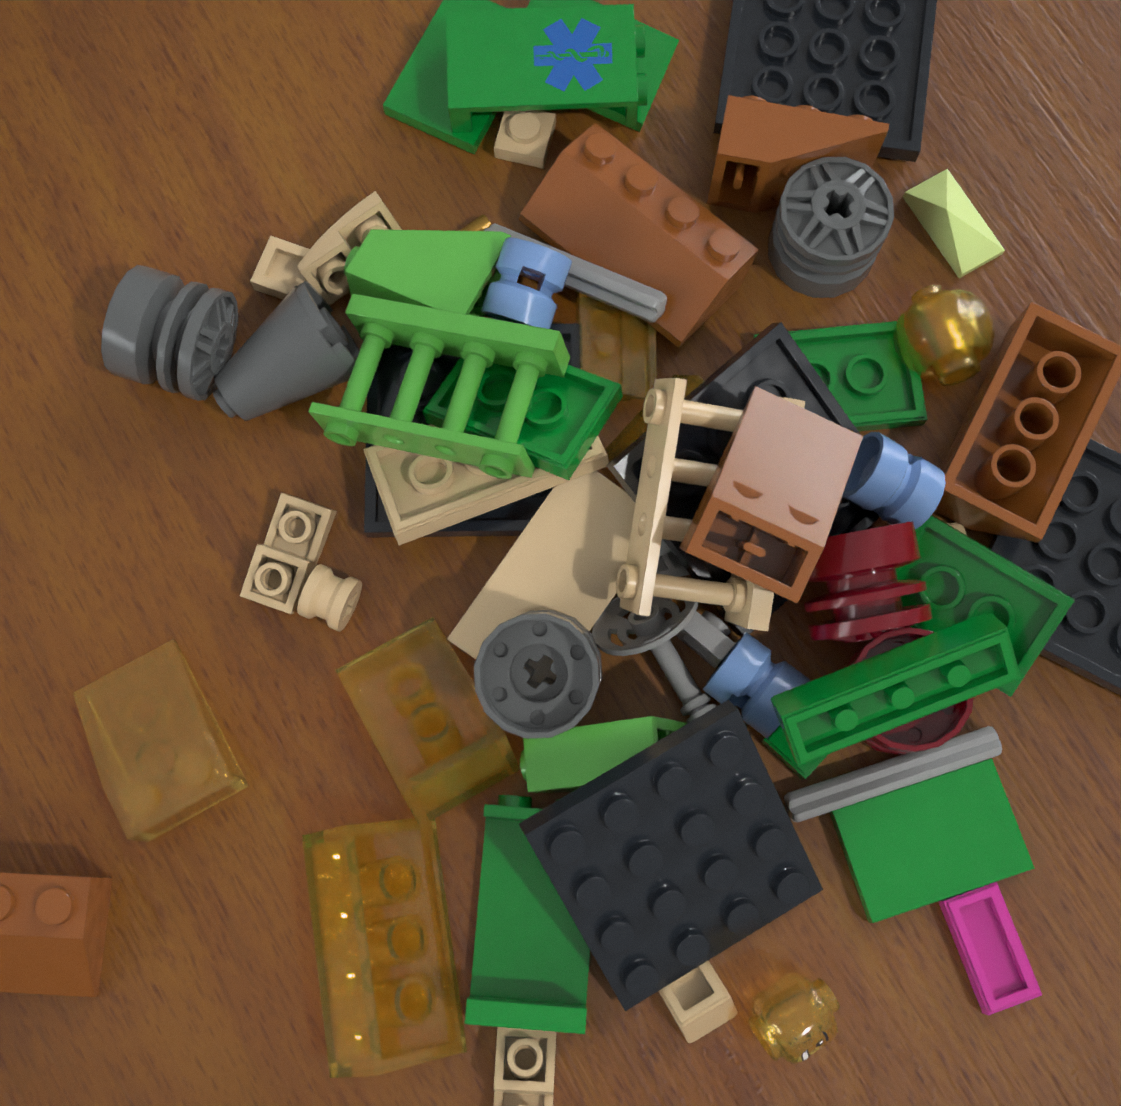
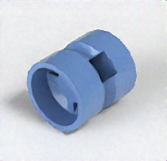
(519, 303)
(894, 482)
(750, 680)

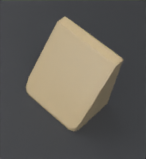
(699, 1002)

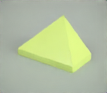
(953, 223)

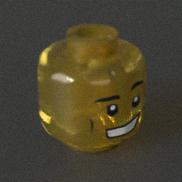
(794, 1017)

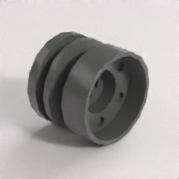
(829, 226)
(169, 332)
(505, 676)

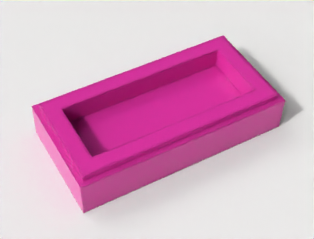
(990, 948)

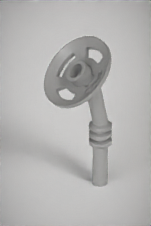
(654, 634)

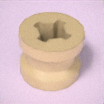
(329, 597)

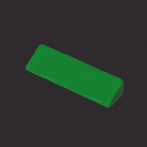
(896, 687)

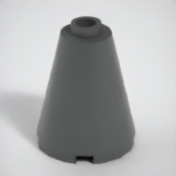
(287, 357)

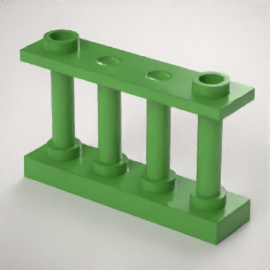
(429, 334)

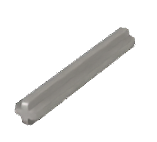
(606, 285)
(892, 774)

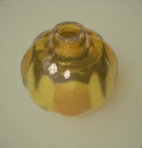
(944, 330)

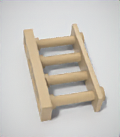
(637, 578)

